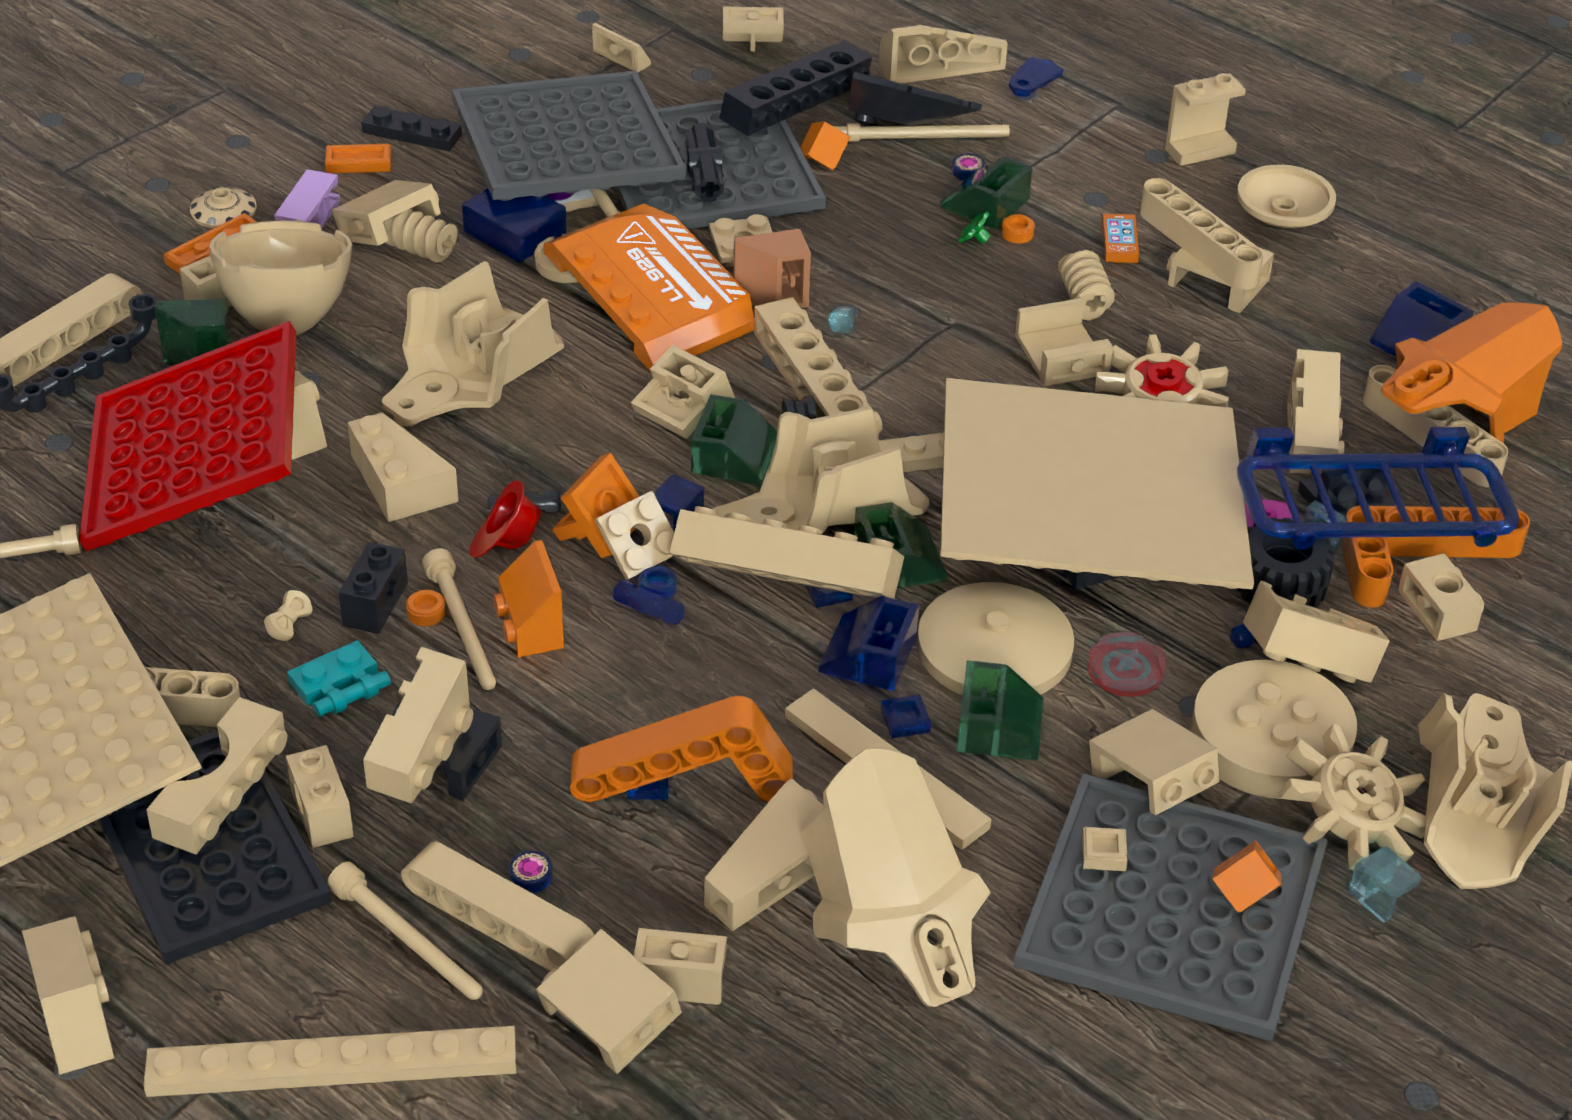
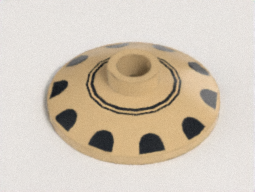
(221, 205)

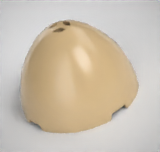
(281, 272)

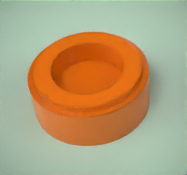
(1018, 228)
(425, 608)

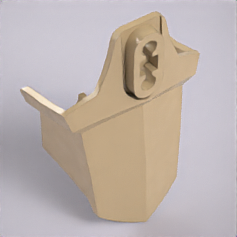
(465, 347)
(826, 471)
(1483, 797)
(894, 874)

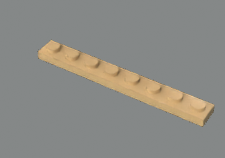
(330, 1061)

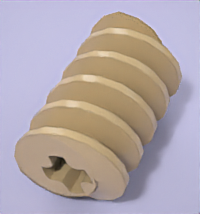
(421, 235)
(1086, 279)

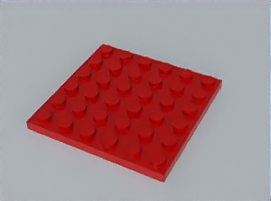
(190, 436)

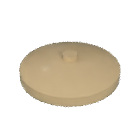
(995, 626)

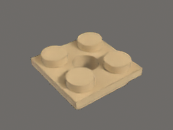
(725, 230)
(650, 519)

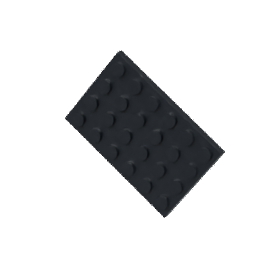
(235, 884)

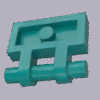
(338, 679)

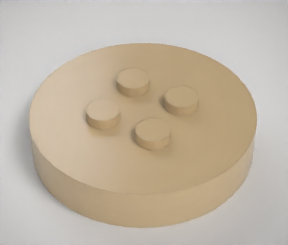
(1260, 713)

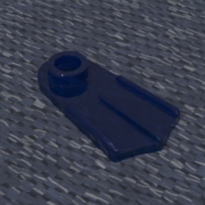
(1034, 75)

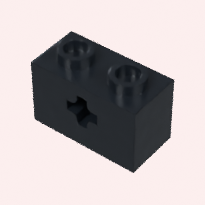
(373, 587)

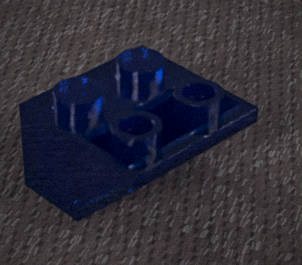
(1418, 314)
(872, 643)

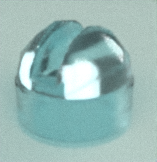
(842, 320)

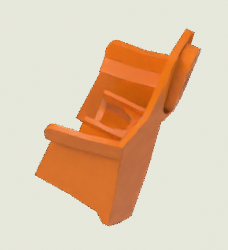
(1485, 362)

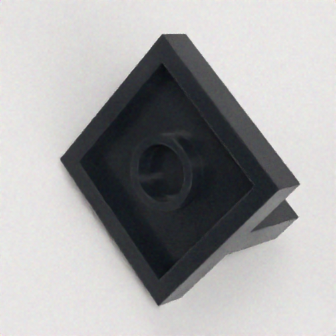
(1341, 490)

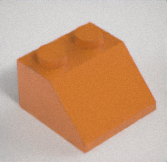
(531, 603)

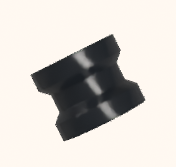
(804, 406)

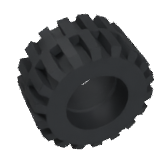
(1290, 569)

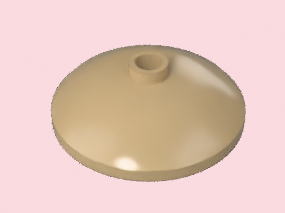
(1286, 196)

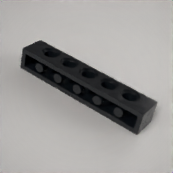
(793, 88)

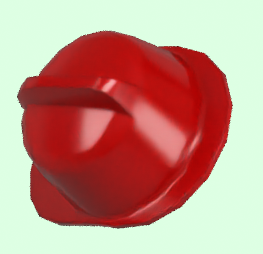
(509, 522)

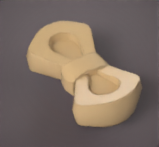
(294, 605)

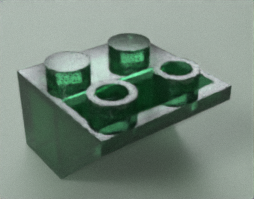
(996, 188)
(192, 327)
(732, 441)
(909, 538)
(999, 713)

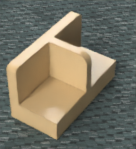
(753, 24)
(685, 961)

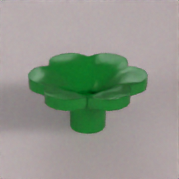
(976, 229)

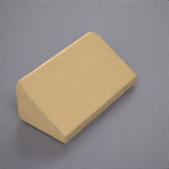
(619, 49)

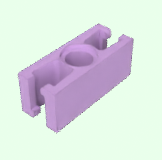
(310, 199)

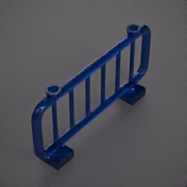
(1442, 449)

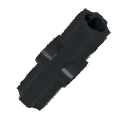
(704, 162)

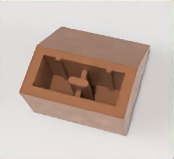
(773, 266)

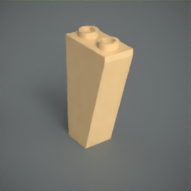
(765, 859)

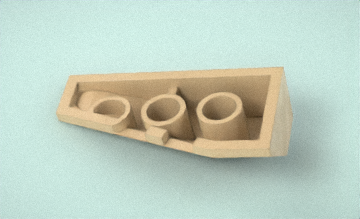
(936, 53)

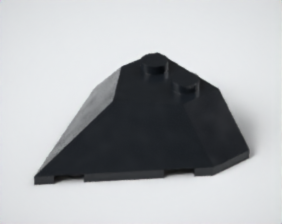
(902, 103)

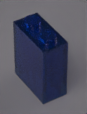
(514, 224)

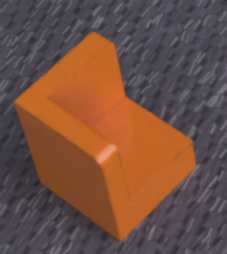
(824, 144)
(1247, 876)

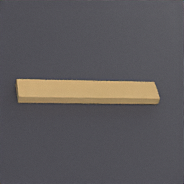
(848, 737)

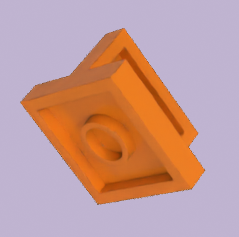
(591, 496)

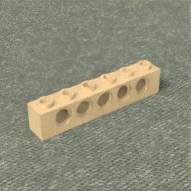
(807, 360)

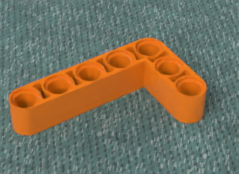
(1369, 558)
(682, 743)

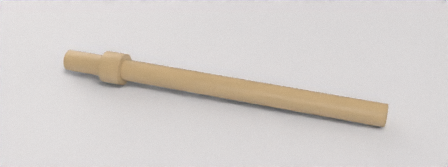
(859, 132)

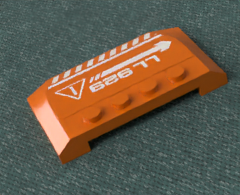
(655, 282)

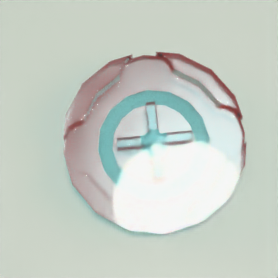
(1126, 664)

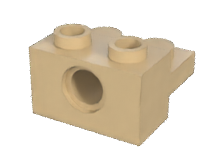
(680, 391)

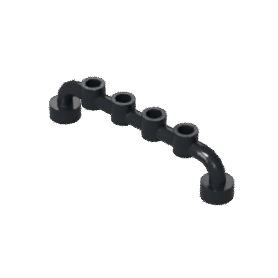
(90, 363)

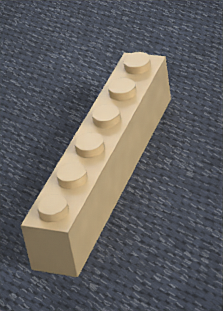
(787, 554)

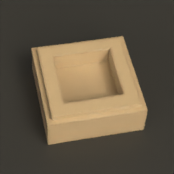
(1104, 848)

